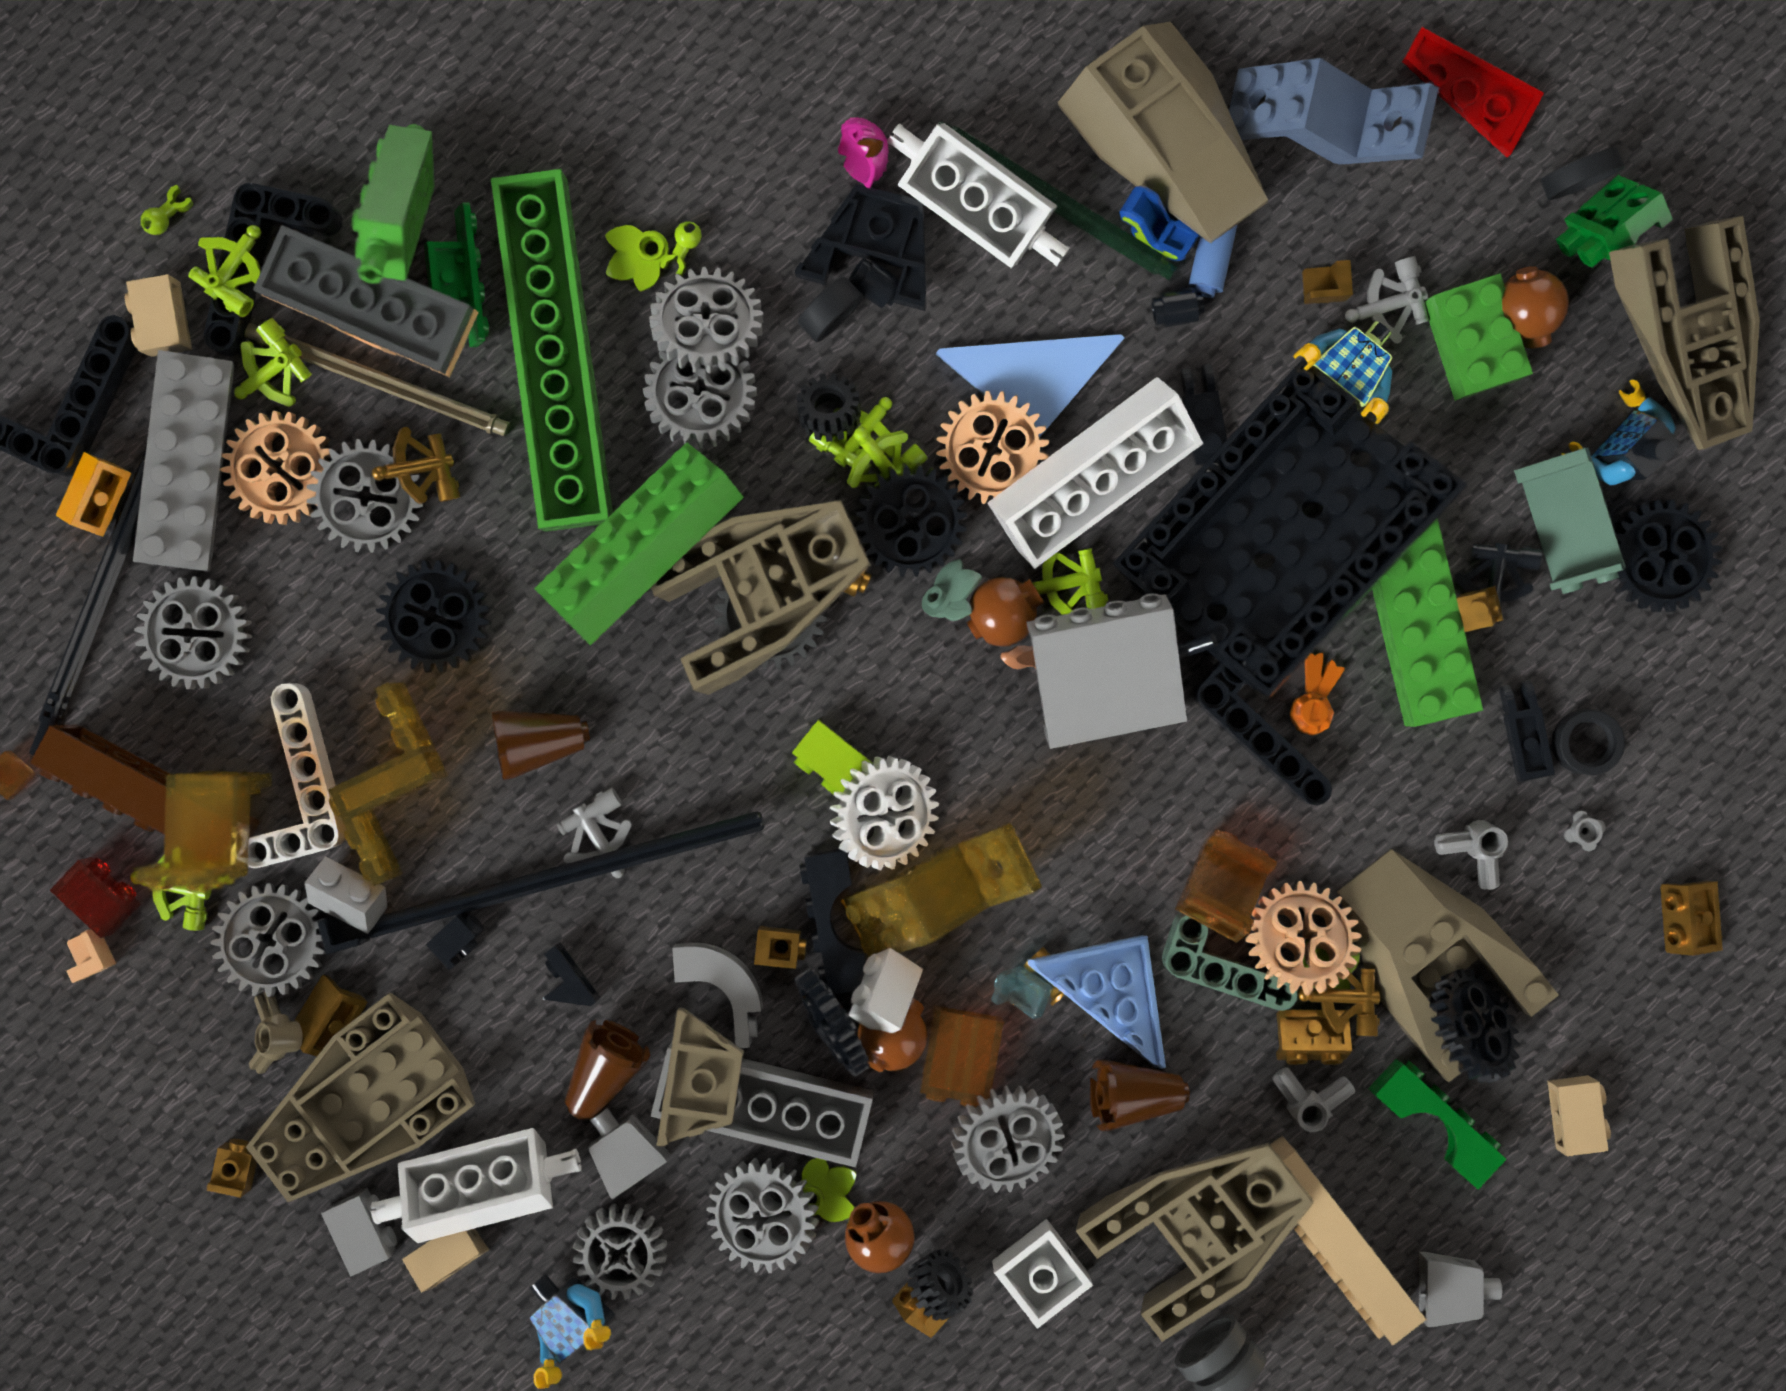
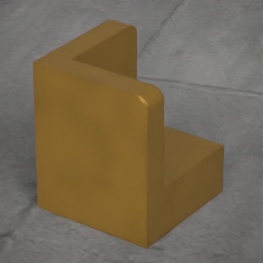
(1328, 283)

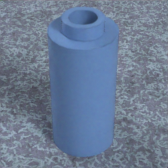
(1212, 264)

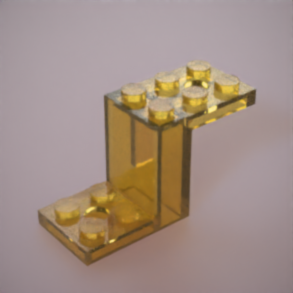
(378, 787)
(205, 830)
(942, 892)

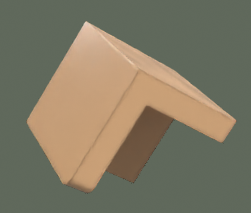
(90, 955)

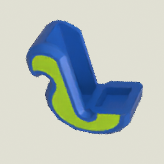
(1155, 226)

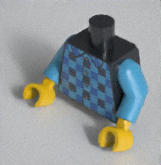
(1637, 444)
(566, 1322)

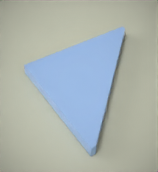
(1036, 371)
(1113, 987)

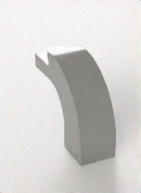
(730, 974)

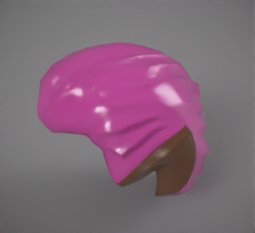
(865, 150)

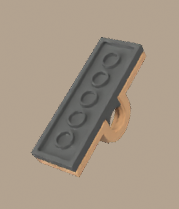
(386, 314)

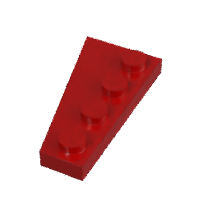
(1477, 90)

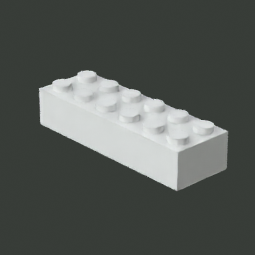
(1096, 472)

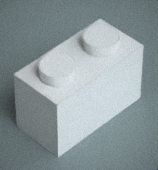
(885, 991)

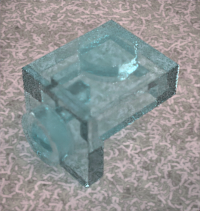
(1022, 990)

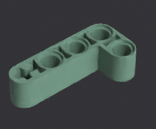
(1229, 969)

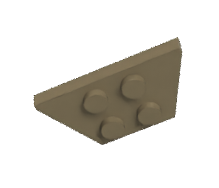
(699, 1080)

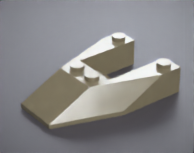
(1704, 349)
(779, 577)
(1423, 930)
(1218, 1217)

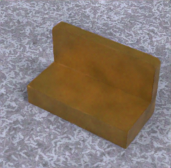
(326, 1014)

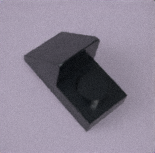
(576, 987)

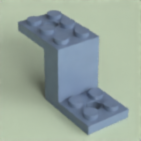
(1332, 112)

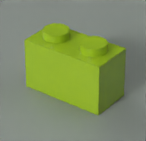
(828, 756)

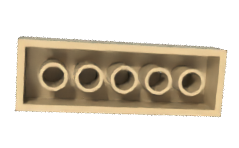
(1349, 1257)

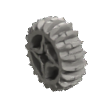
(610, 1241)

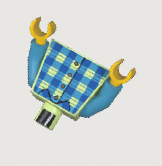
(1354, 364)

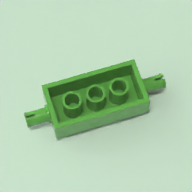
(394, 203)

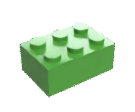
(1476, 338)

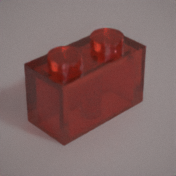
(96, 896)

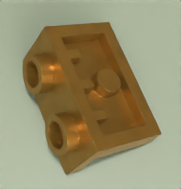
(1691, 918)
(1309, 1036)

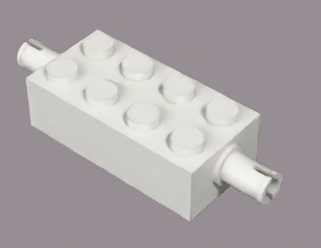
(977, 195)
(475, 1185)

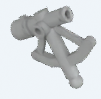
(1410, 297)
(587, 818)

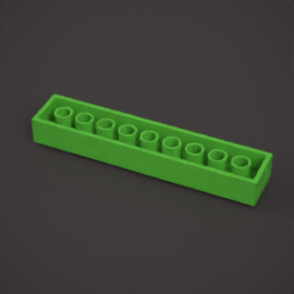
(552, 350)

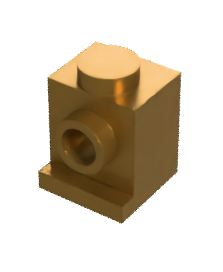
(1479, 609)
(767, 954)
(230, 1182)

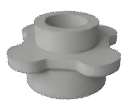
(1592, 837)

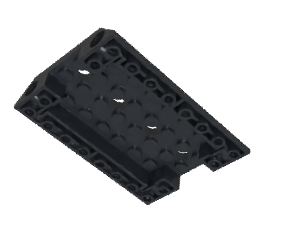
(1253, 504)

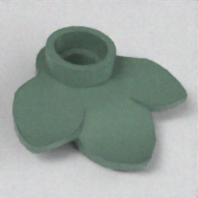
(951, 591)

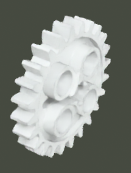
(882, 782)

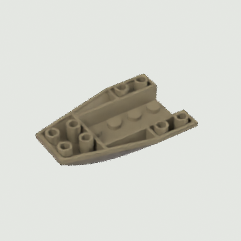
(1165, 126)
(362, 1101)

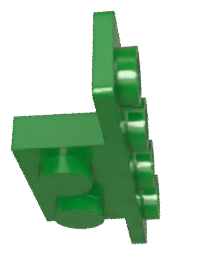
(454, 270)

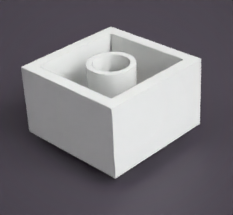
(1041, 1273)

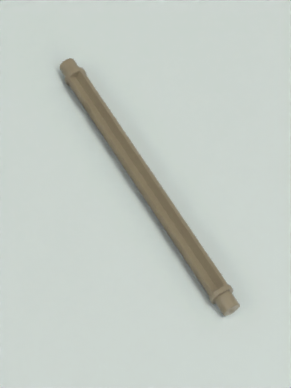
(489, 422)

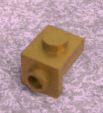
(913, 1315)

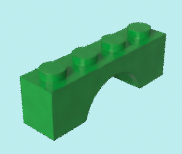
(1467, 1151)

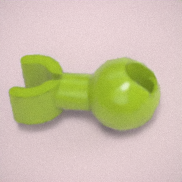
(159, 217)
(684, 242)

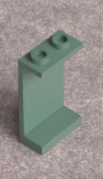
(1572, 520)

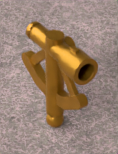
(437, 462)
(1363, 995)

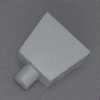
(624, 1152)
(1453, 1289)

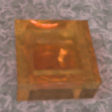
(13, 775)

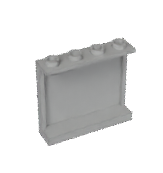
(1108, 670)

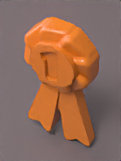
(1312, 711)

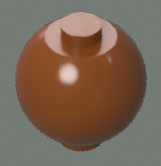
(1535, 305)
(1002, 609)
(896, 1049)
(879, 1236)

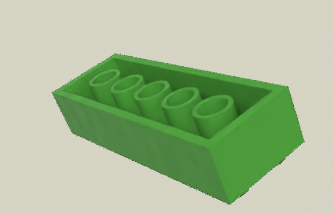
(639, 542)
(1426, 635)

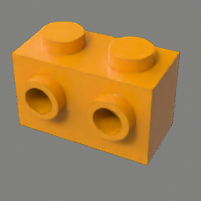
(93, 494)

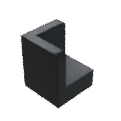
(339, 935)

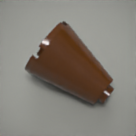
(535, 739)
(603, 1067)
(1134, 1094)

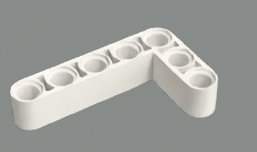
(304, 784)

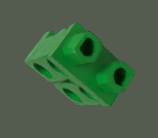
(1613, 220)

